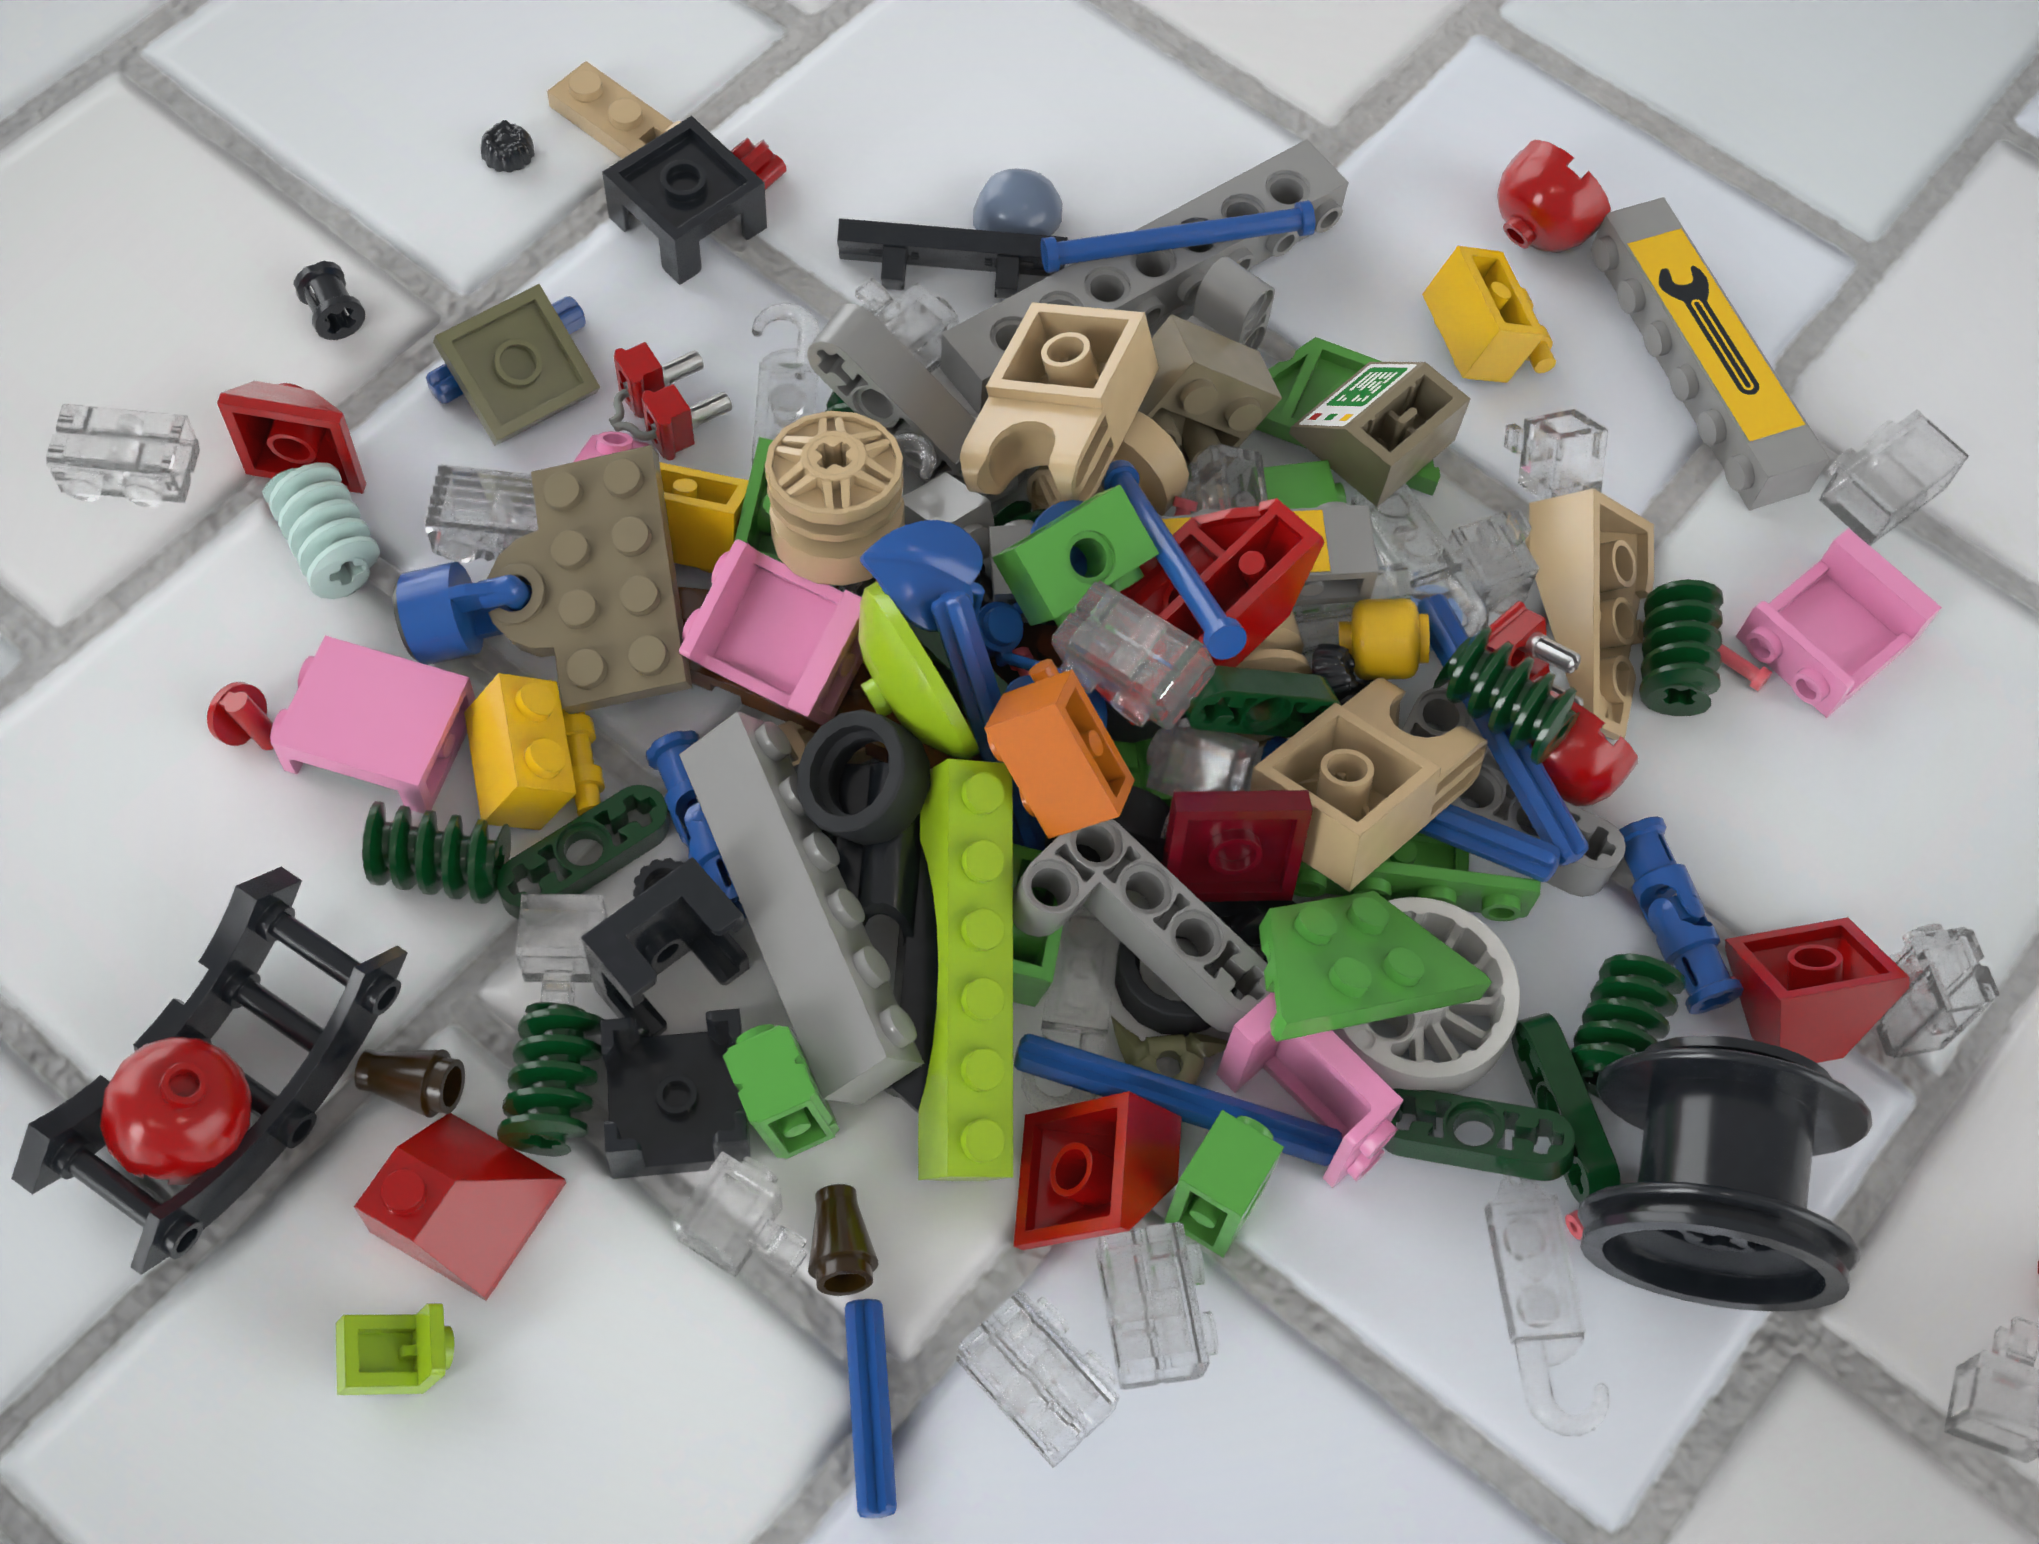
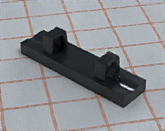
(942, 247)

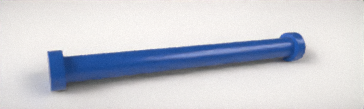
(1298, 219)
(1222, 635)

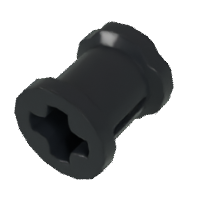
(329, 300)

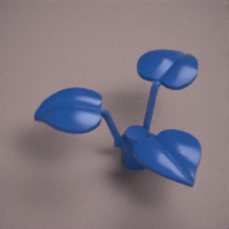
(939, 557)

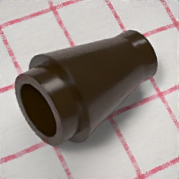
(415, 1079)
(840, 1245)

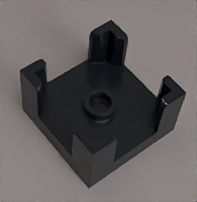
(684, 191)
(656, 930)
(672, 1098)

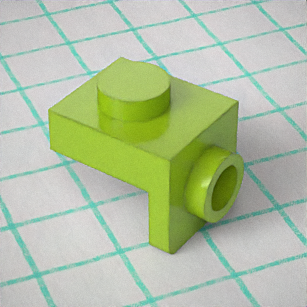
(393, 1352)

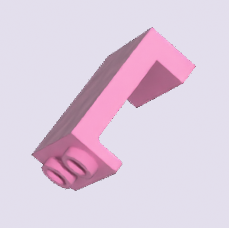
(1838, 623)
(776, 633)
(375, 720)
(1324, 1080)

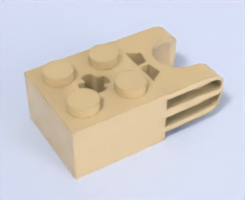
(1061, 399)
(1369, 780)

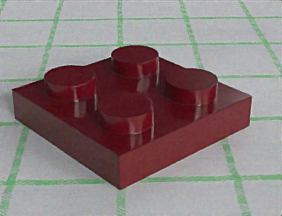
(1237, 843)

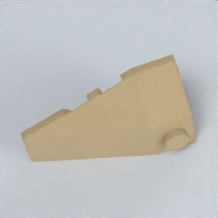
(1591, 581)

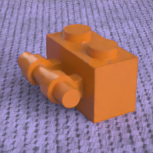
(1059, 752)

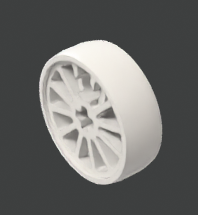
(1455, 1072)

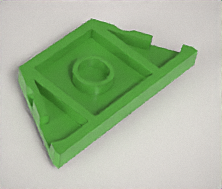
(1310, 378)
(1356, 965)

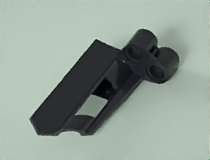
(896, 882)

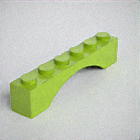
(969, 1080)

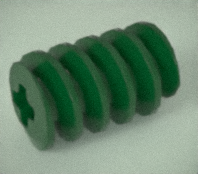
(1681, 647)
(1509, 695)
(433, 856)
(1625, 1012)
(548, 1078)

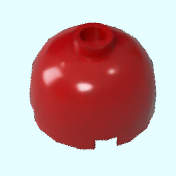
(1548, 201)
(1586, 763)
(175, 1109)

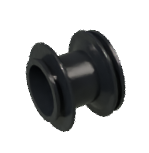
(1725, 1176)

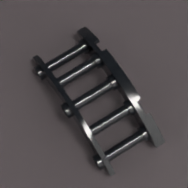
(257, 916)

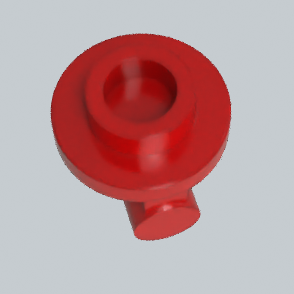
(760, 160)
(240, 714)

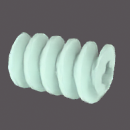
(322, 528)

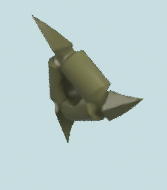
(1187, 1050)

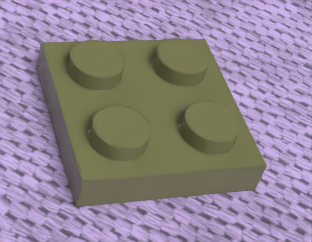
(516, 364)

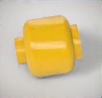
(1386, 638)

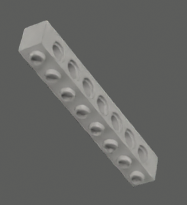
(1157, 279)

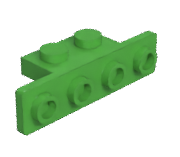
(1436, 872)

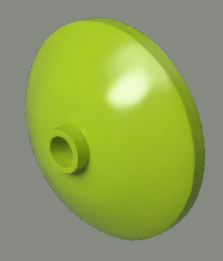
(907, 680)

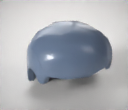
(1018, 203)

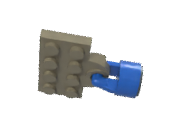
(581, 588)

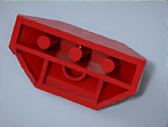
(1249, 562)

